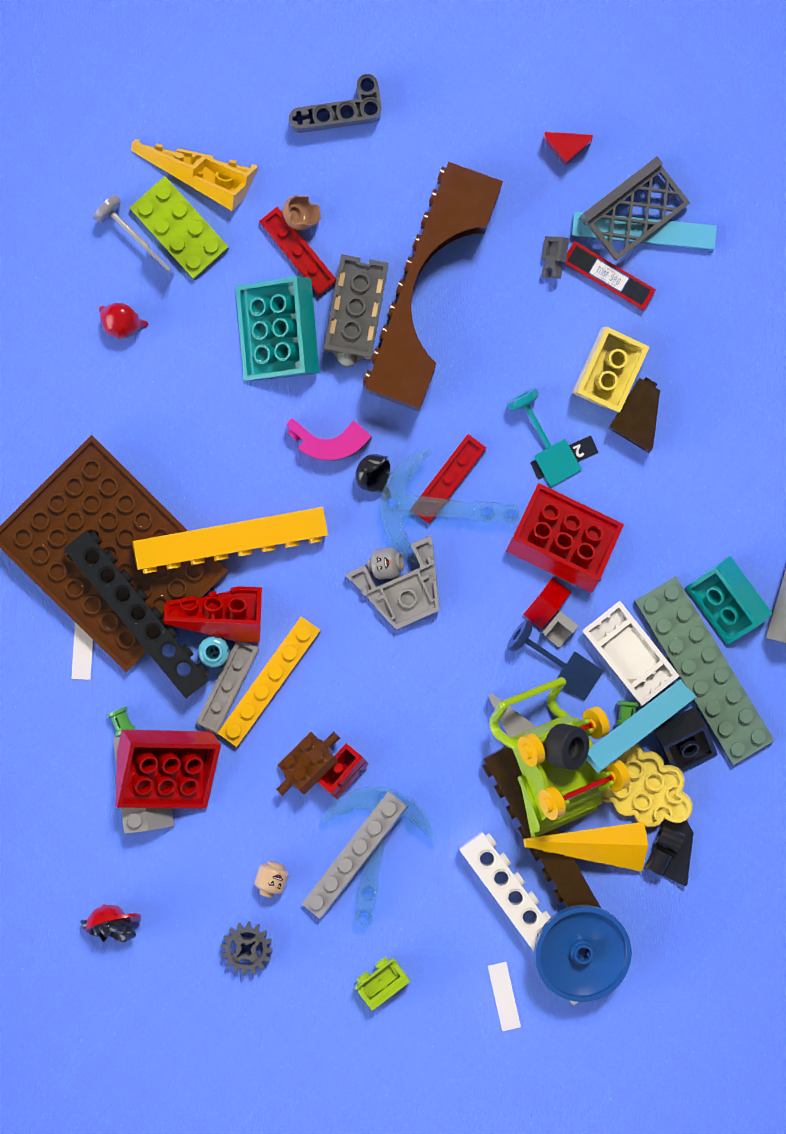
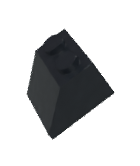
(685, 740)

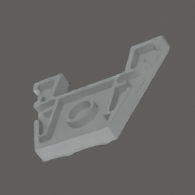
(407, 596)

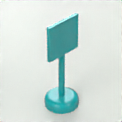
(556, 460)

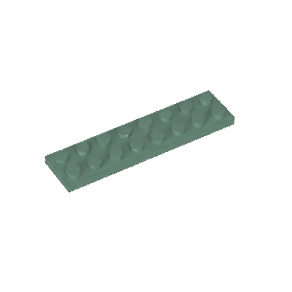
(704, 670)

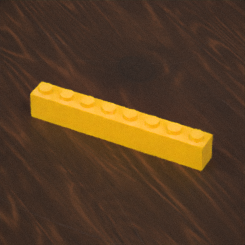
(230, 538)

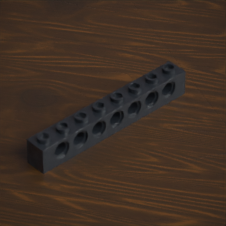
(187, 683)

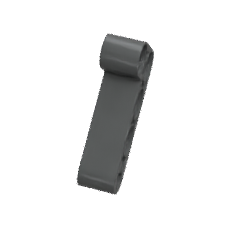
(335, 108)

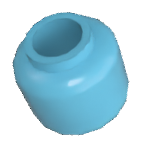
(205, 655)

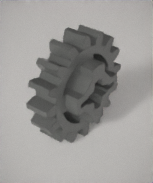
(254, 955)

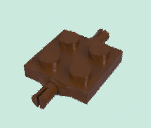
(307, 763)

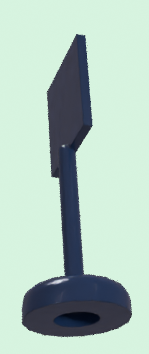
(578, 671)

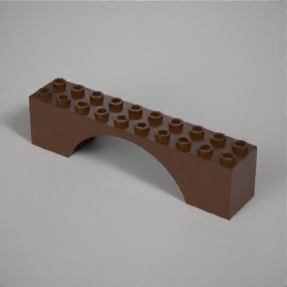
(458, 210)

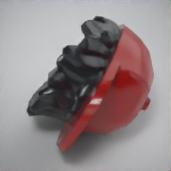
(112, 922)

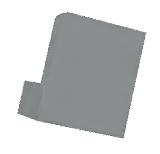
(559, 629)

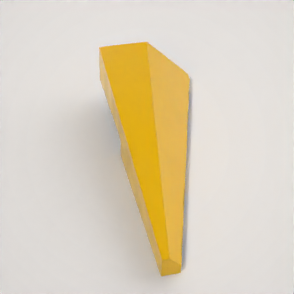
(216, 179)
(614, 845)

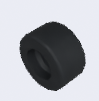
(566, 746)

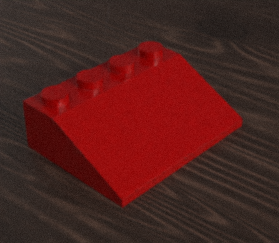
(565, 538)
(165, 768)

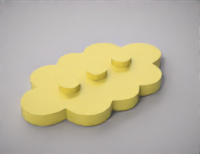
(653, 790)

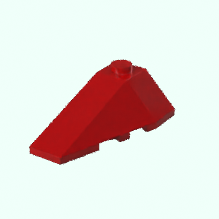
(226, 615)

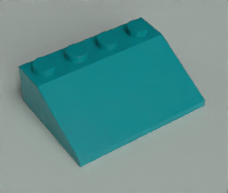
(277, 329)

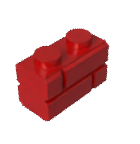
(343, 772)

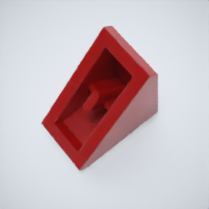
(566, 145)
(547, 603)

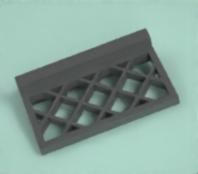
(623, 191)

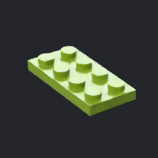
(179, 227)

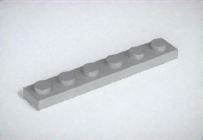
(355, 854)

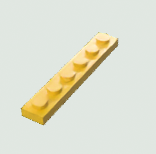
(269, 681)

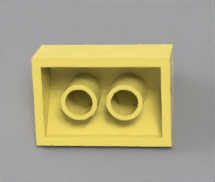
(610, 369)

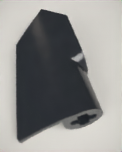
(672, 851)

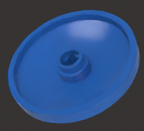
(582, 953)

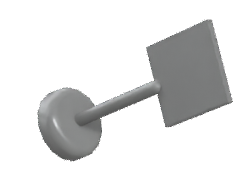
(108, 210)

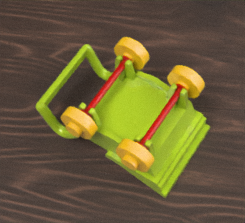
(553, 793)

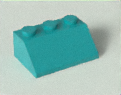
(729, 600)

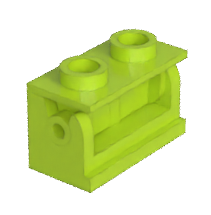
(381, 982)

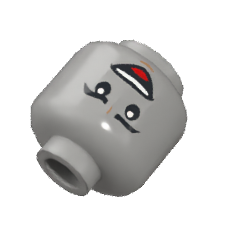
(385, 563)

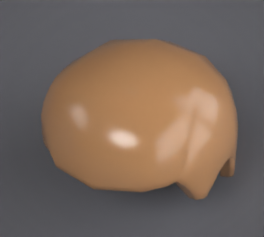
(301, 213)

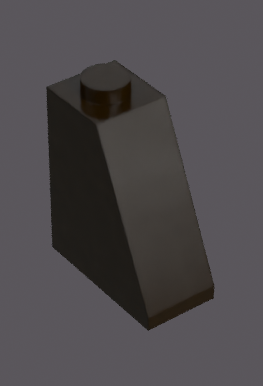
(639, 415)

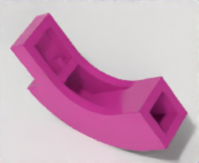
(333, 449)

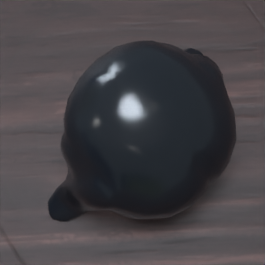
(373, 472)

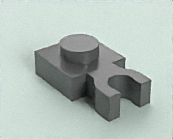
(554, 253)

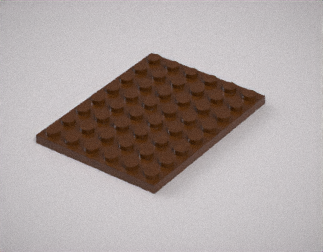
(99, 496)

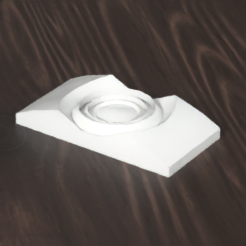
(630, 653)

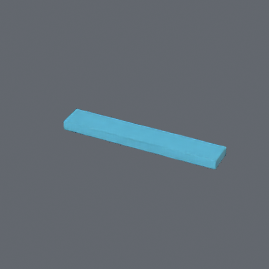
(669, 234)
(639, 725)

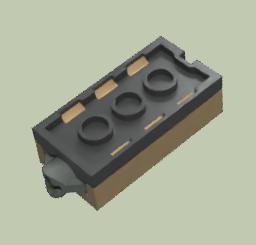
(355, 309)

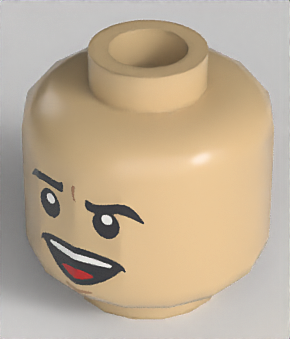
(271, 879)

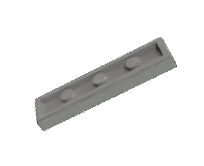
(227, 686)

